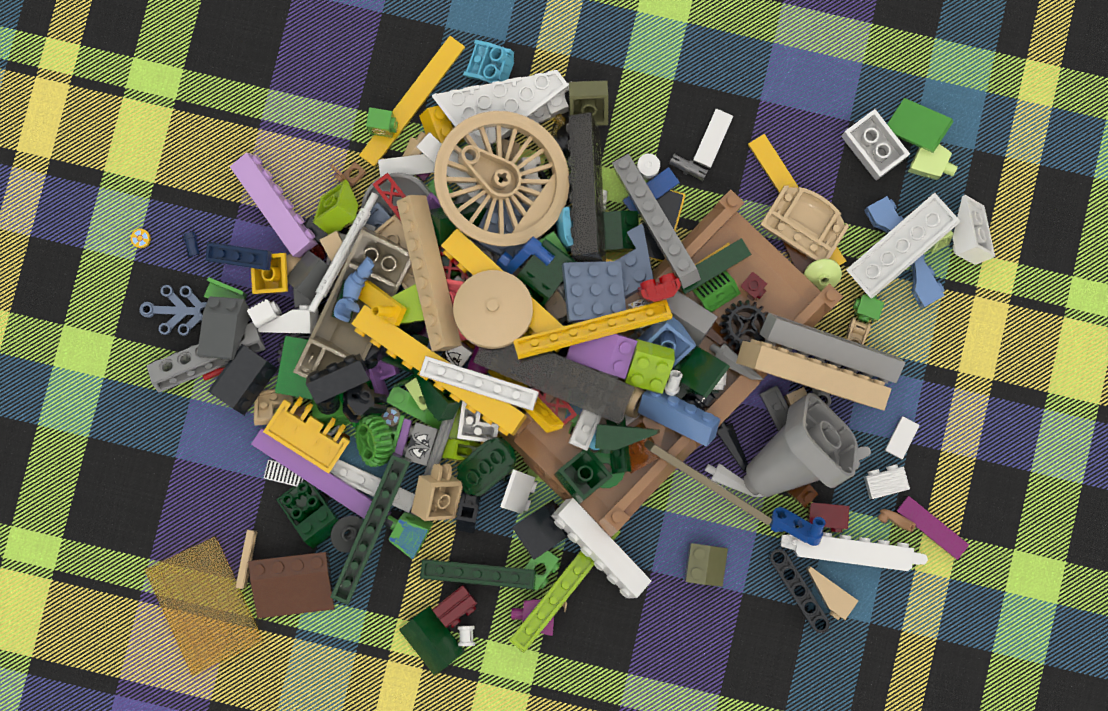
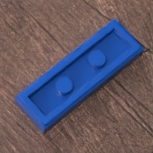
(658, 185)

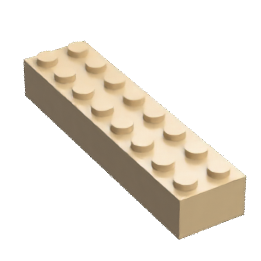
(813, 373)

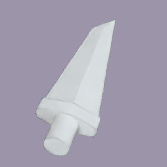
(729, 479)

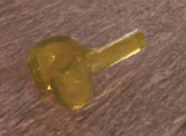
(559, 120)

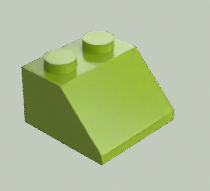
(336, 208)

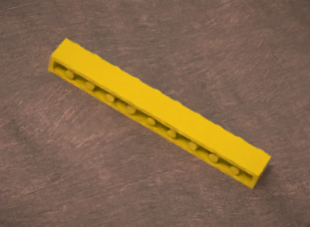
(413, 355)

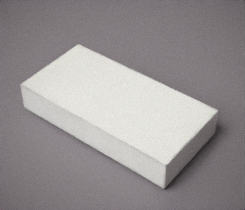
(902, 437)

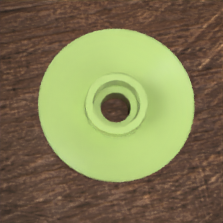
(823, 269)

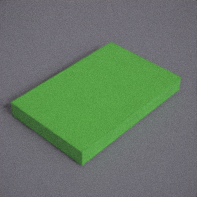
(919, 125)

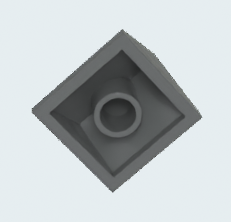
(307, 275)

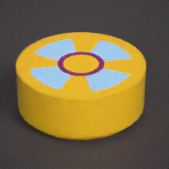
(140, 238)

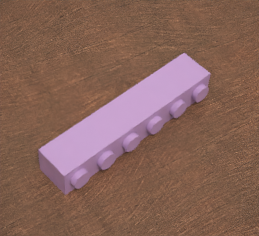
(273, 204)

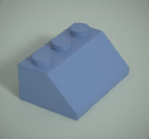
(670, 335)

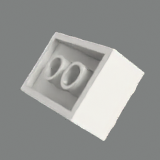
(972, 234)
(518, 492)

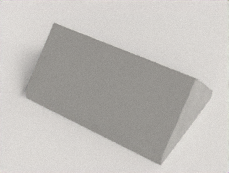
(692, 316)

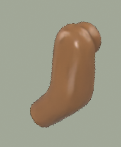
(896, 519)

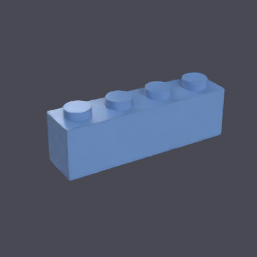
(679, 416)

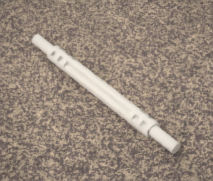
(342, 253)

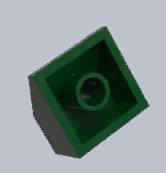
(583, 475)

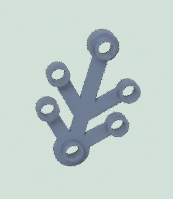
(179, 311)

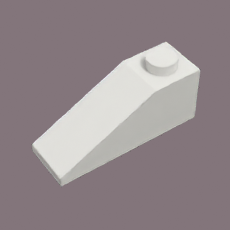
(294, 321)

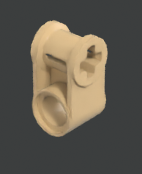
(857, 331)

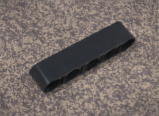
(801, 600)

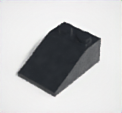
(539, 531)

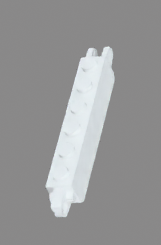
(857, 552)

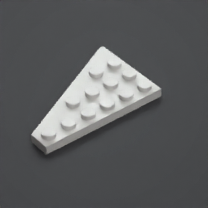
(513, 95)

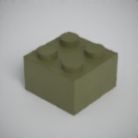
(589, 97)

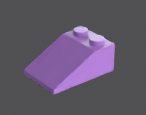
(606, 354)

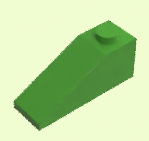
(404, 401)

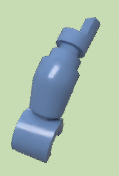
(352, 290)

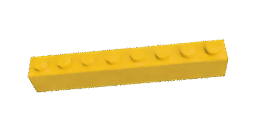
(475, 261)

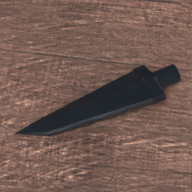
(730, 440)

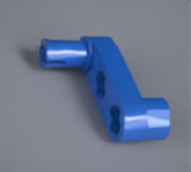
(532, 247)
(808, 533)

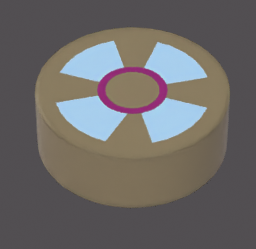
(391, 417)

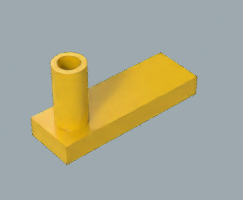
(382, 304)

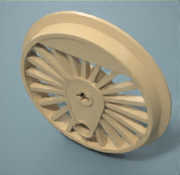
(488, 168)

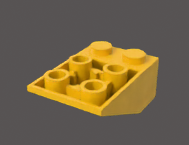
(437, 123)

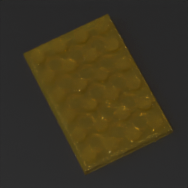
(203, 605)

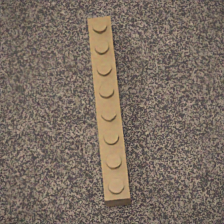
(428, 273)

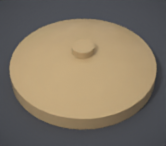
(493, 309)

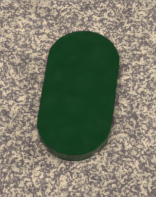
(486, 466)

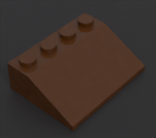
(291, 584)

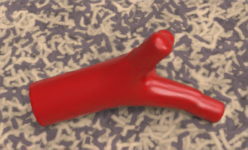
(212, 374)

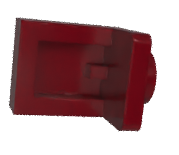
(754, 286)

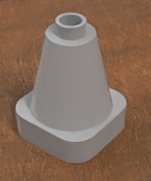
(805, 450)

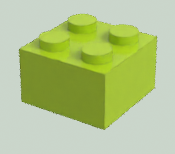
(650, 366)

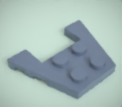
(636, 264)

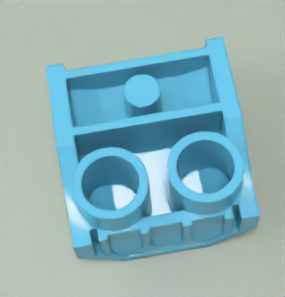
(490, 62)
(563, 227)

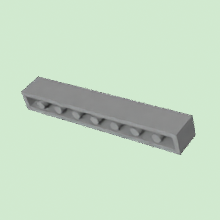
(656, 221)
(831, 348)

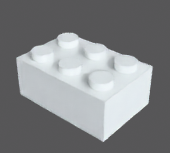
(875, 144)

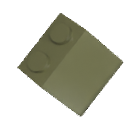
(706, 564)

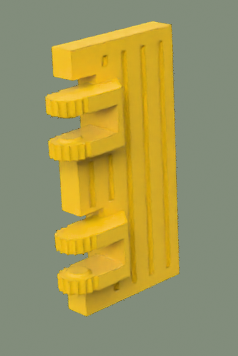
(306, 437)

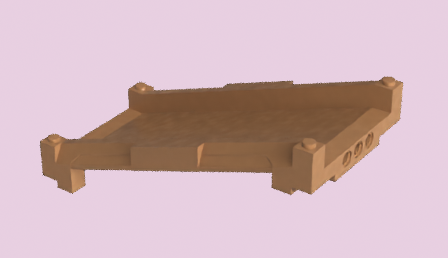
(786, 295)

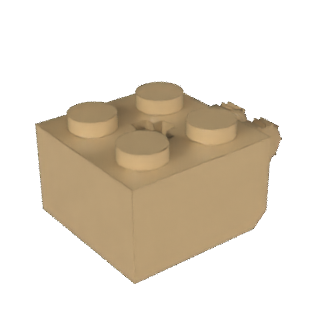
(437, 494)

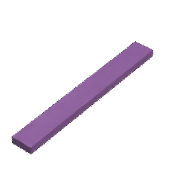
(314, 475)

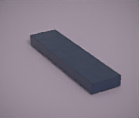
(238, 256)

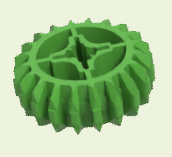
(374, 440)

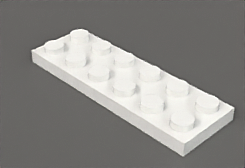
(903, 245)

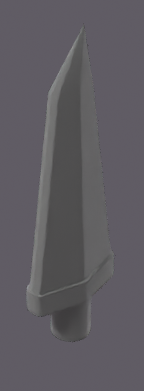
(730, 357)

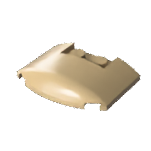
(805, 222)

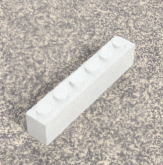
(600, 548)

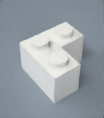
(473, 427)

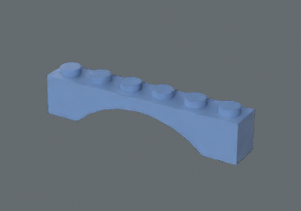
(924, 287)

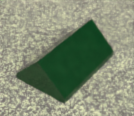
(444, 227)
(431, 640)

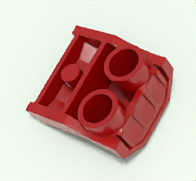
(658, 291)

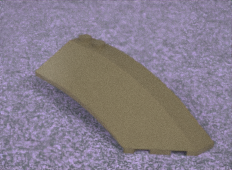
(336, 339)

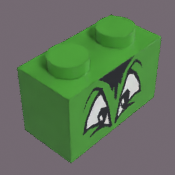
(381, 122)

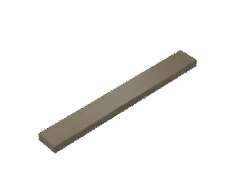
(707, 482)

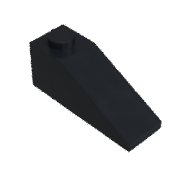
(467, 512)

